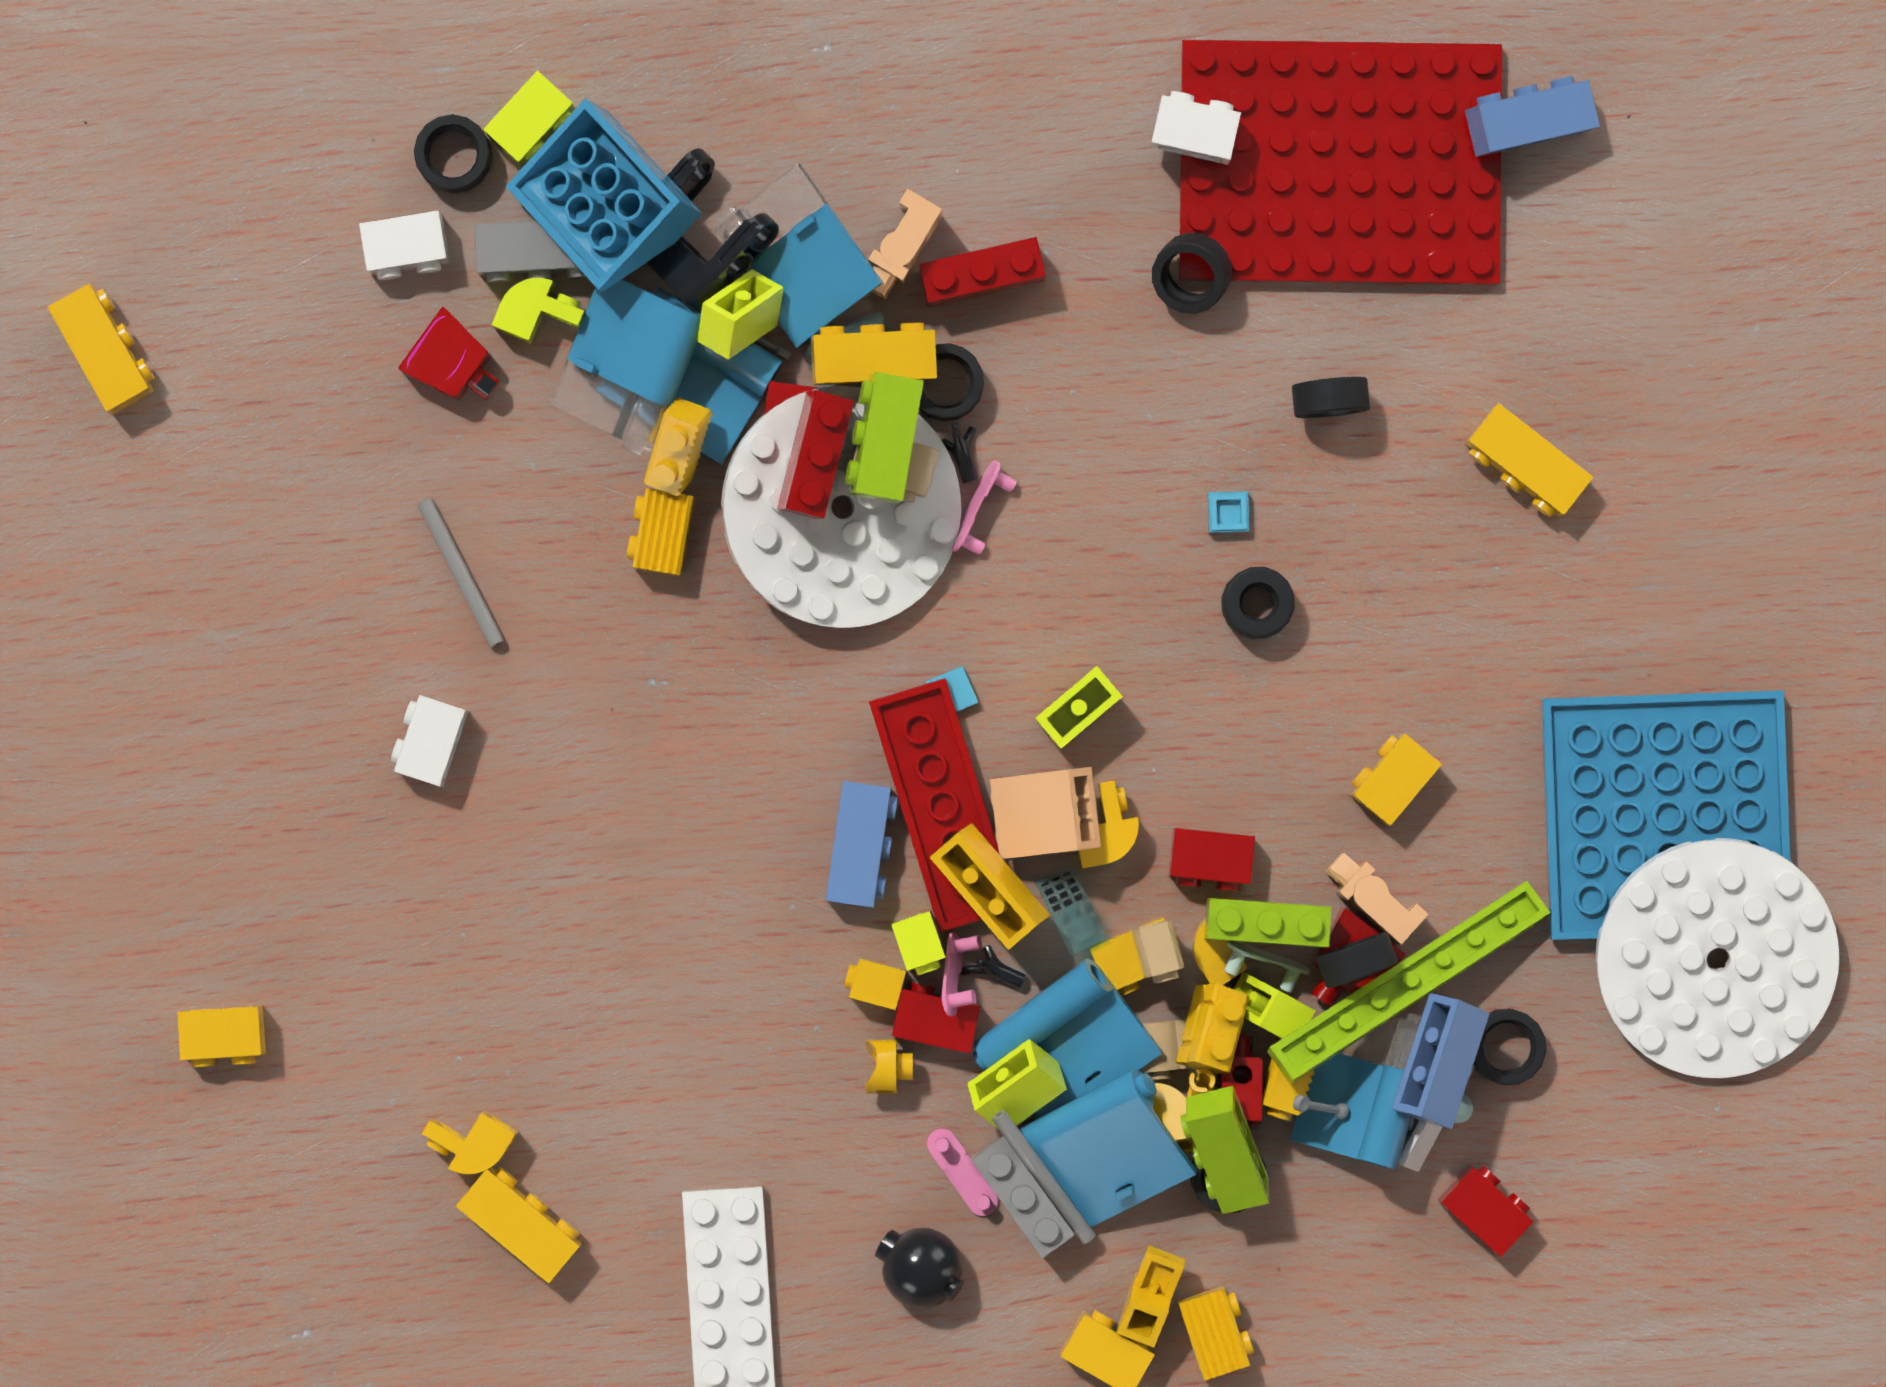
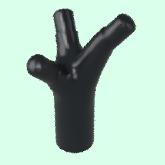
(962, 452)
(995, 969)

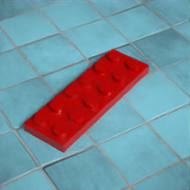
(932, 785)

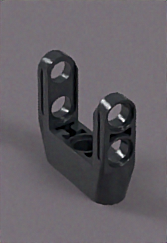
(684, 267)

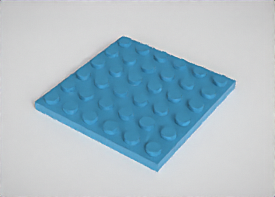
(1651, 775)

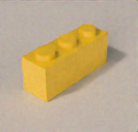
(102, 348)
(855, 356)
(1527, 462)
(989, 886)
(520, 1223)

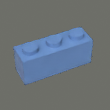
(1531, 116)
(860, 844)
(1440, 1060)

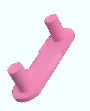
(991, 476)
(953, 964)
(962, 1172)

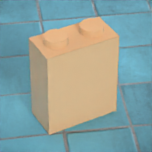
(1045, 813)

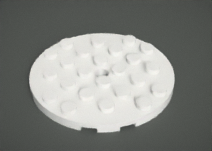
(835, 567)
(1706, 899)

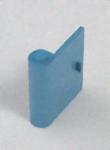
(726, 387)
(1081, 1026)
(1109, 1142)

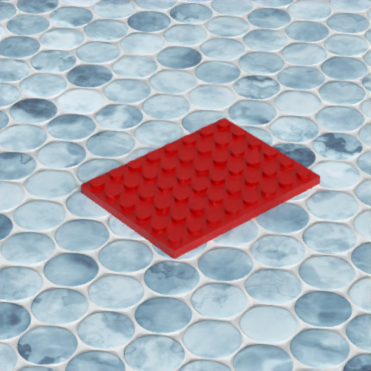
(1345, 163)

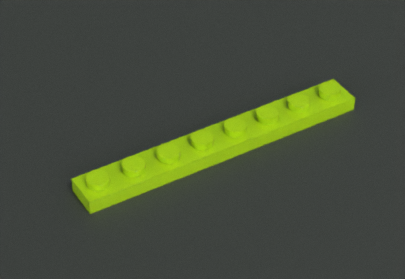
(1408, 982)

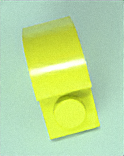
(528, 302)

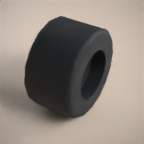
(1282, 602)

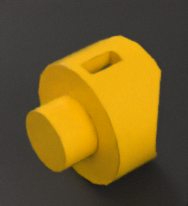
(889, 1066)

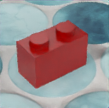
(1211, 857)
(924, 1020)
(1486, 1209)

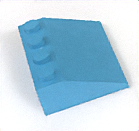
(602, 196)

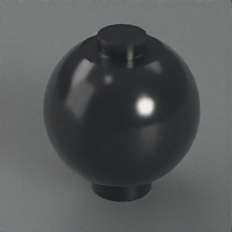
(920, 1267)

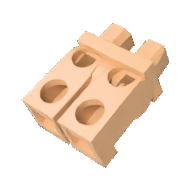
(905, 245)
(1373, 899)

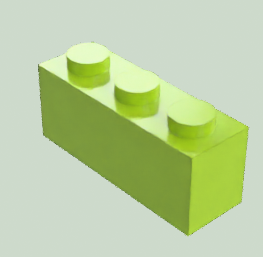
(884, 437)
(1267, 922)
(1225, 1150)

